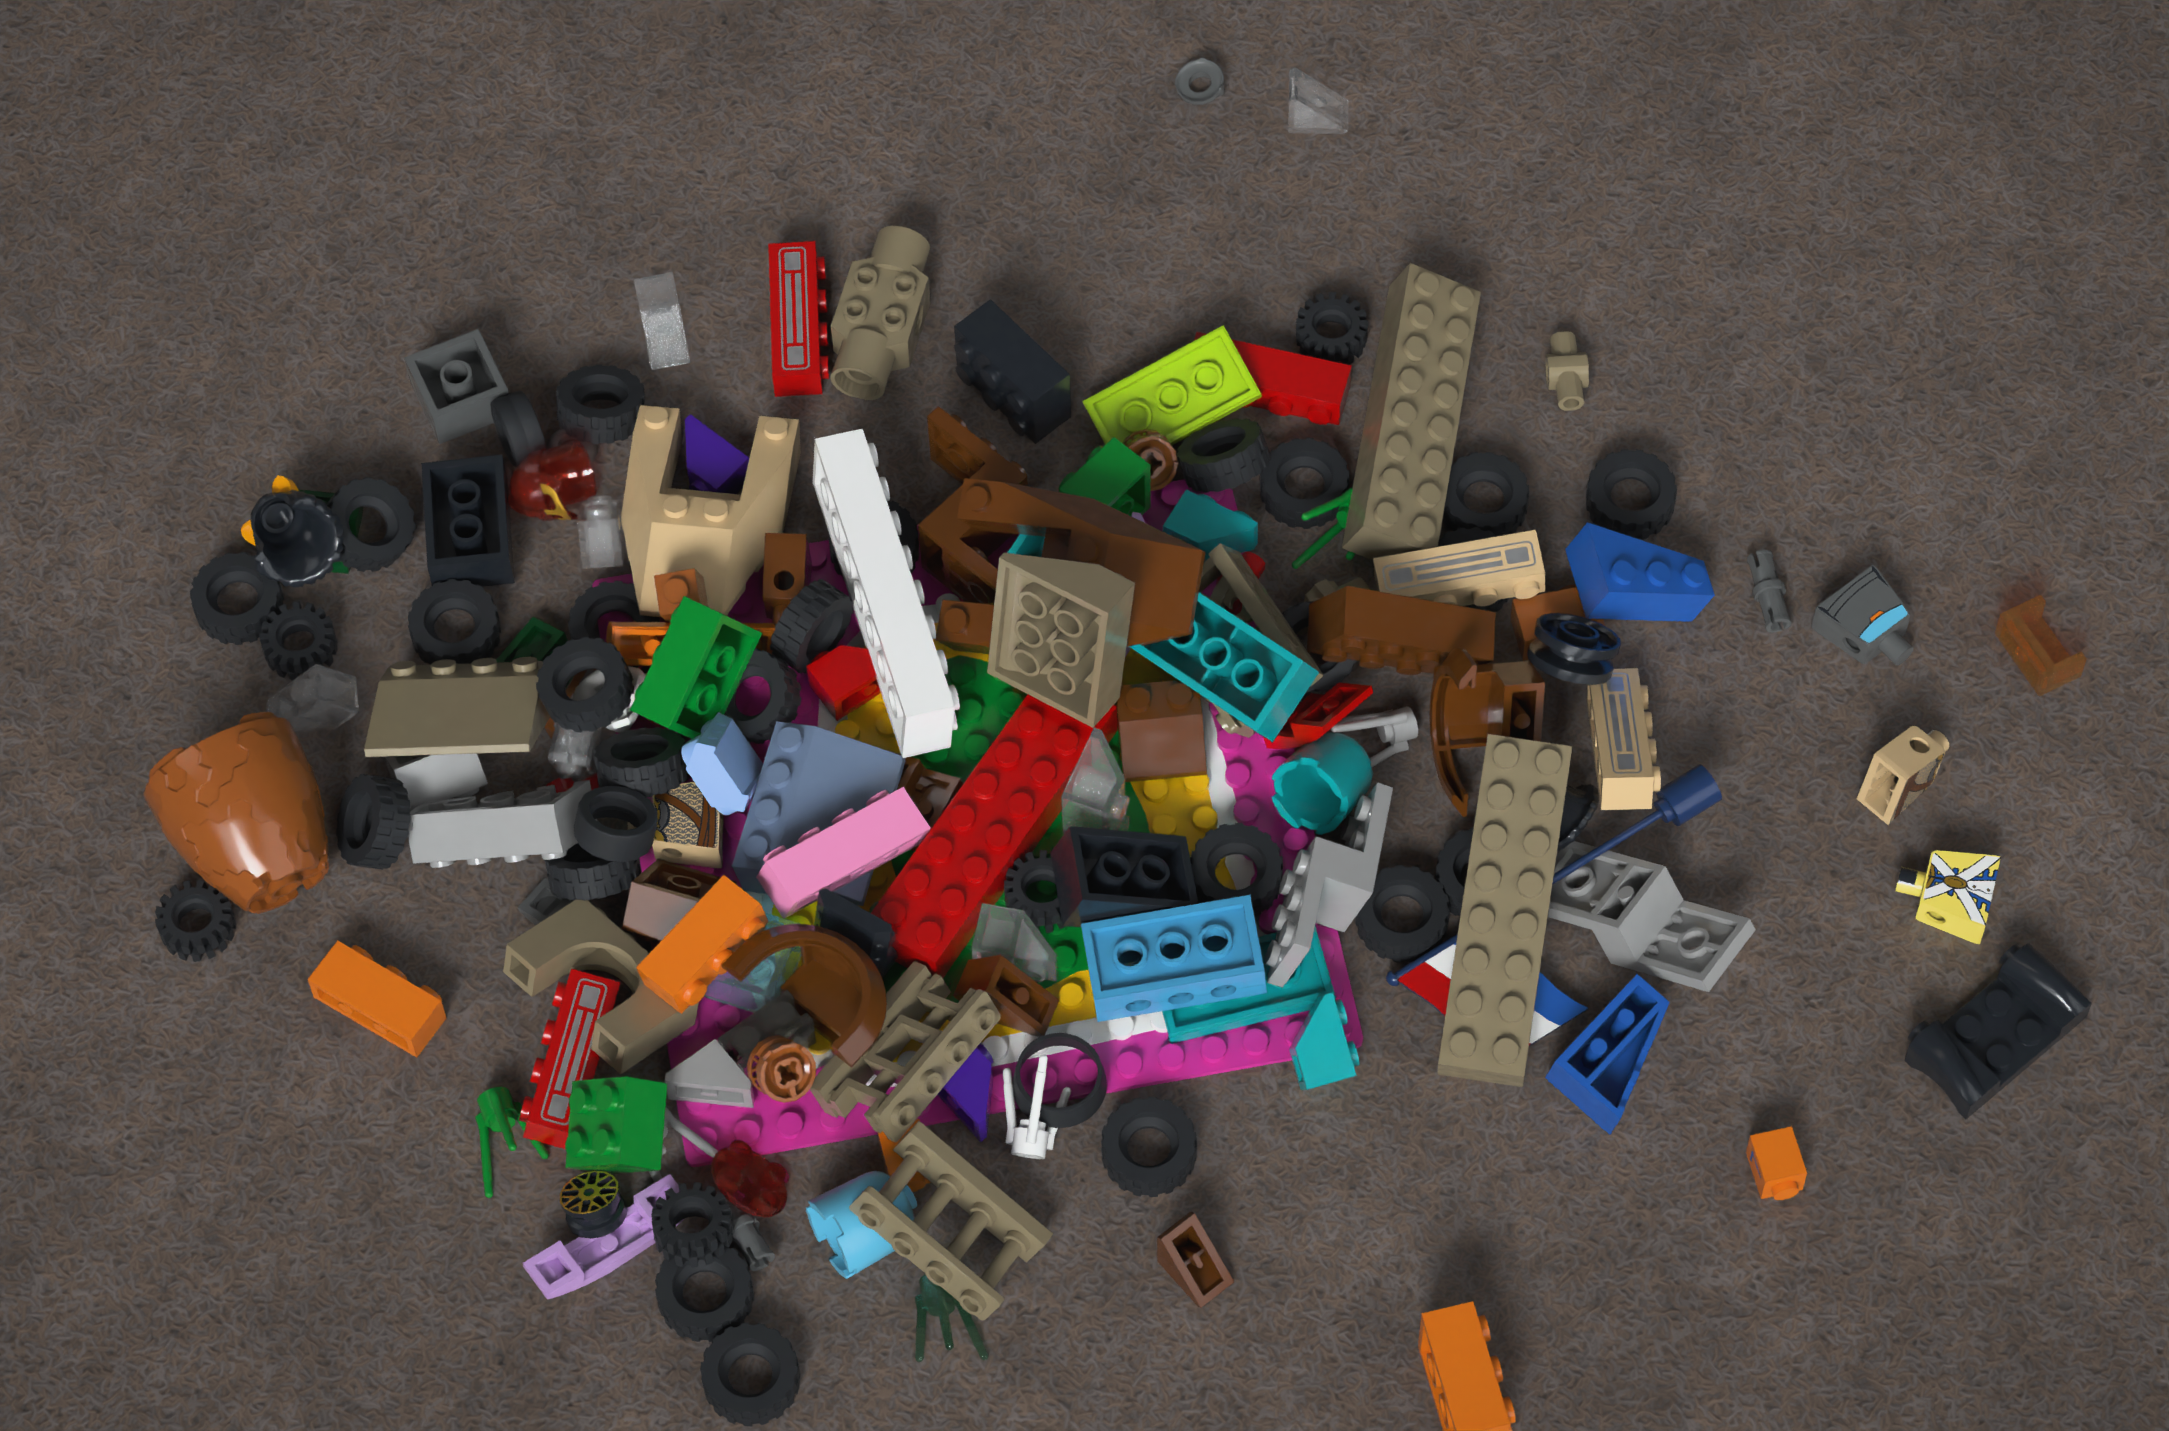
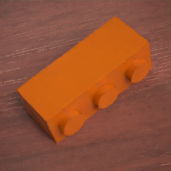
(701, 943)
(378, 997)

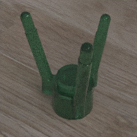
(941, 1303)

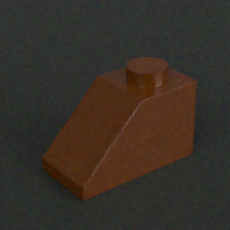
(1017, 997)

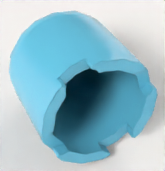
(851, 1241)

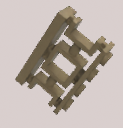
(922, 1078)

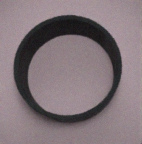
(1063, 1116)

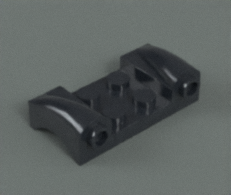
(1998, 1030)

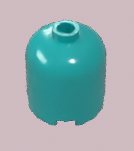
(1322, 782)

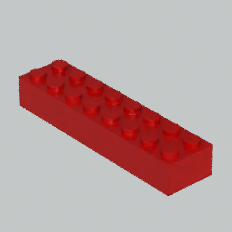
(983, 831)

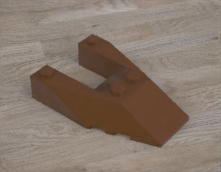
(1085, 531)

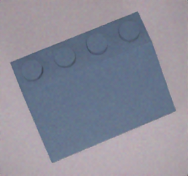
(805, 785)

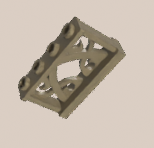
(1257, 606)

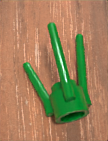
(1343, 503)
(500, 1115)

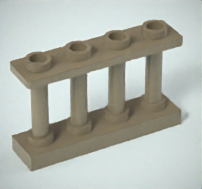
(974, 1194)

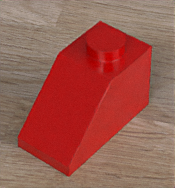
(843, 679)

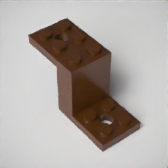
(948, 546)

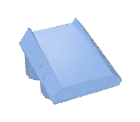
(723, 765)

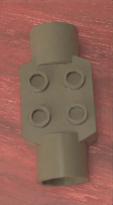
(880, 313)

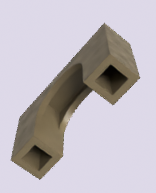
(588, 940)

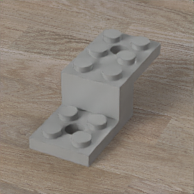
(1328, 884)
(1644, 918)

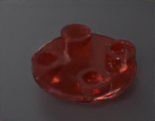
(750, 1180)

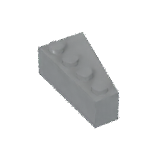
(496, 827)

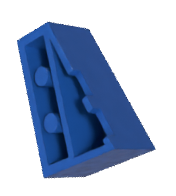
(1635, 579)
(1608, 1055)

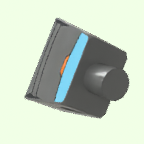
(1865, 619)

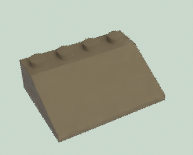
(1061, 632)
(456, 708)

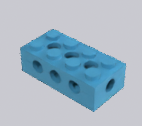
(1180, 933)

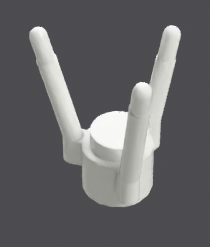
(1030, 1137)

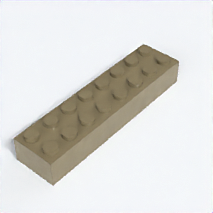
(1412, 415)
(1504, 910)

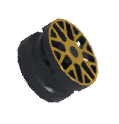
(592, 1205)

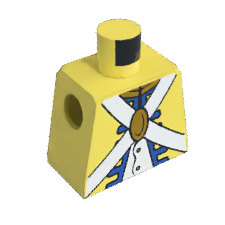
(1953, 891)

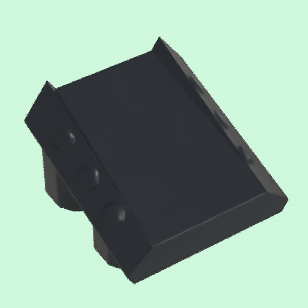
(859, 926)

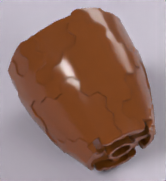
(244, 812)

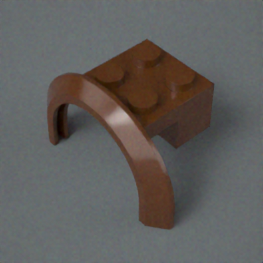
(1480, 701)
(833, 985)

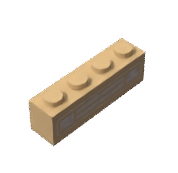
(1466, 571)
(1621, 742)

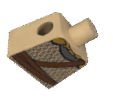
(1910, 757)
(687, 828)

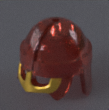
(551, 481)

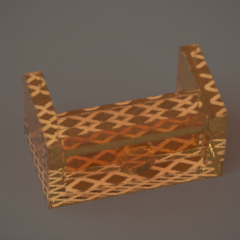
(2037, 648)

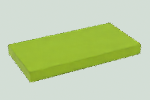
(1176, 392)

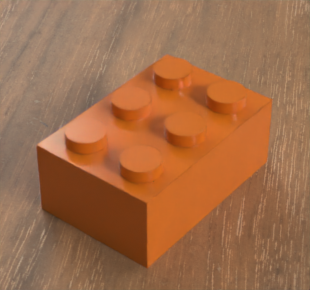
(1462, 1371)

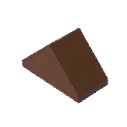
(1192, 1260)

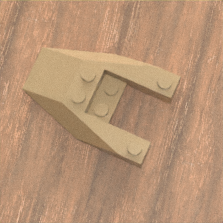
(703, 529)

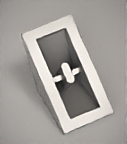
(710, 1078)

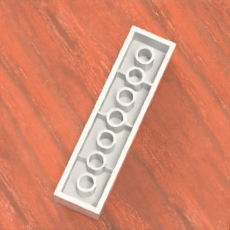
(884, 593)

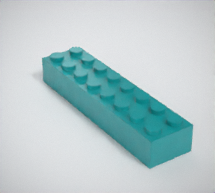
(1225, 662)

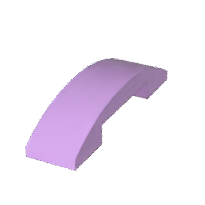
(585, 1260)

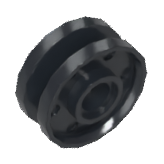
(1573, 648)

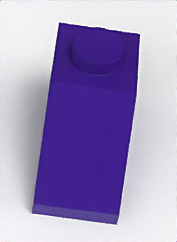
(712, 461)
(970, 1092)

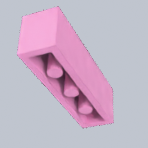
(842, 851)

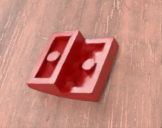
(1319, 714)

